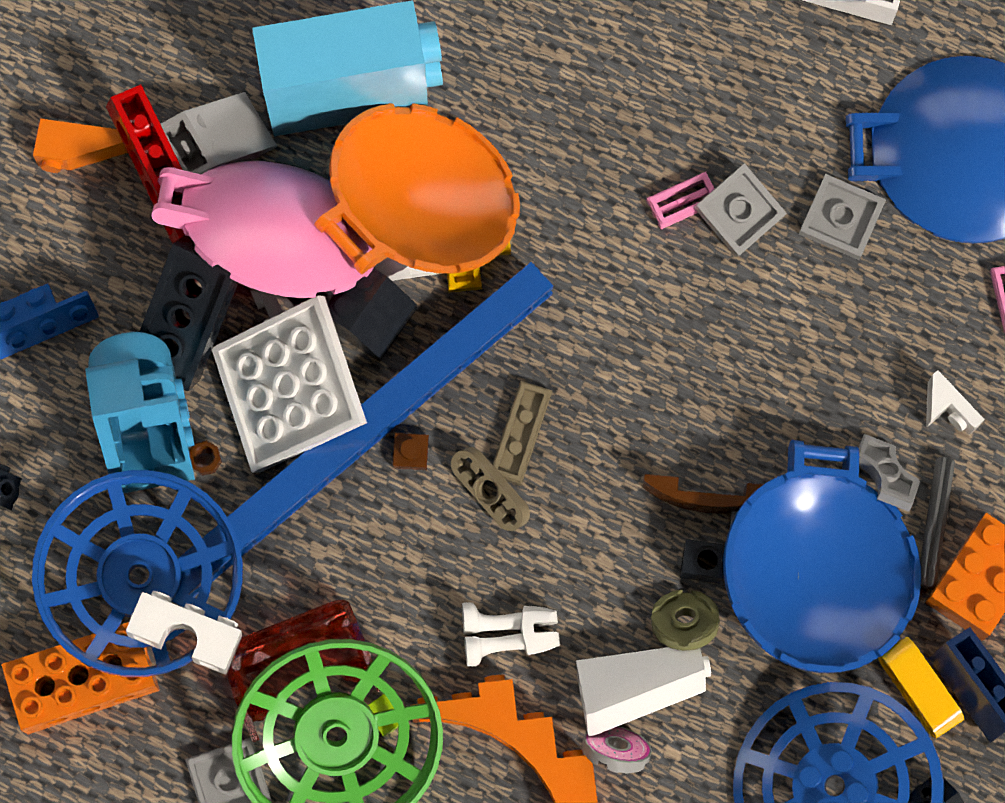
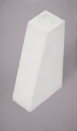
(637, 683)

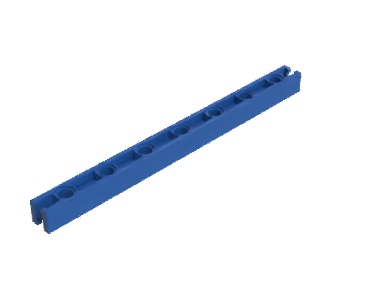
(382, 413)

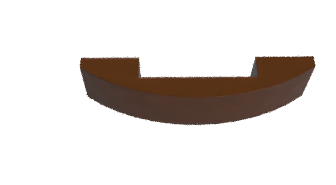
(667, 490)

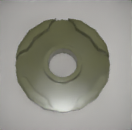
(685, 635)

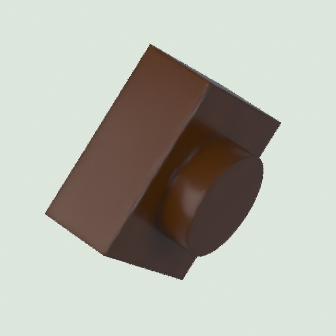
(410, 451)

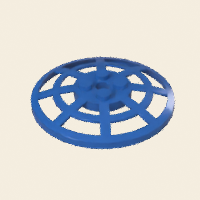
(126, 554)
(835, 758)

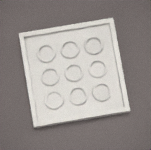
(288, 384)

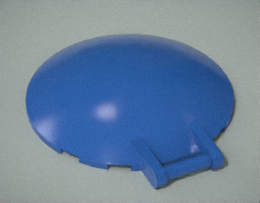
(941, 148)
(851, 559)

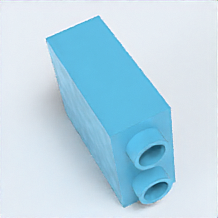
(344, 63)

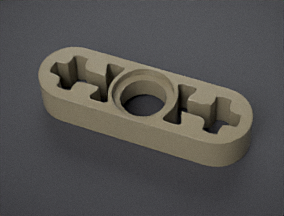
(476, 488)

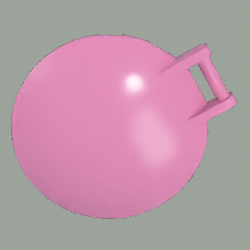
(261, 226)

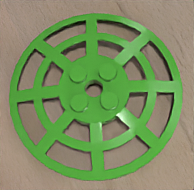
(341, 711)

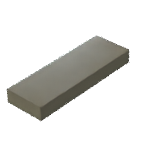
(521, 432)

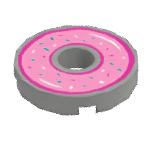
(619, 749)

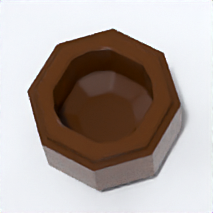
(205, 458)

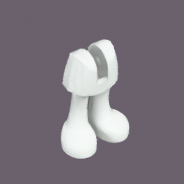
(524, 621)

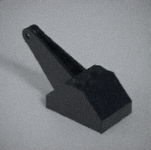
(370, 313)

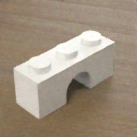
(158, 617)

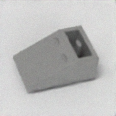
(218, 134)

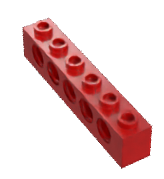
(145, 144)

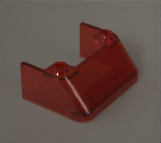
(265, 646)

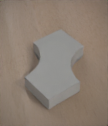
(892, 481)

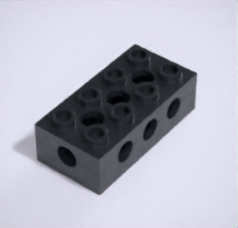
(205, 306)

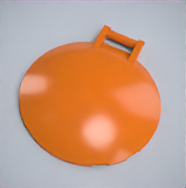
(419, 191)

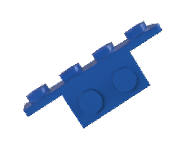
(39, 317)

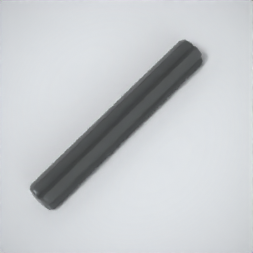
(936, 521)

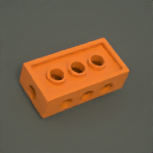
(70, 701)

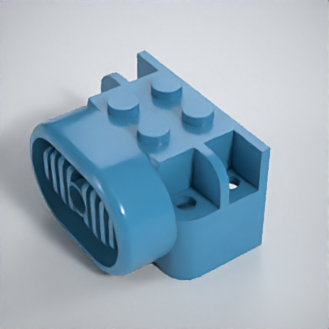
(139, 407)

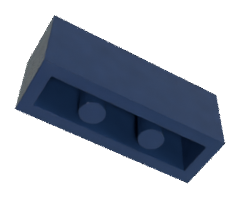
(974, 680)

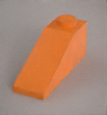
(74, 145)

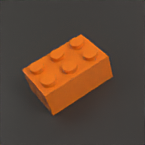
(974, 582)

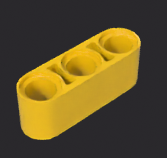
(921, 688)

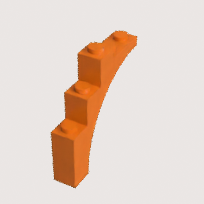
(532, 739)

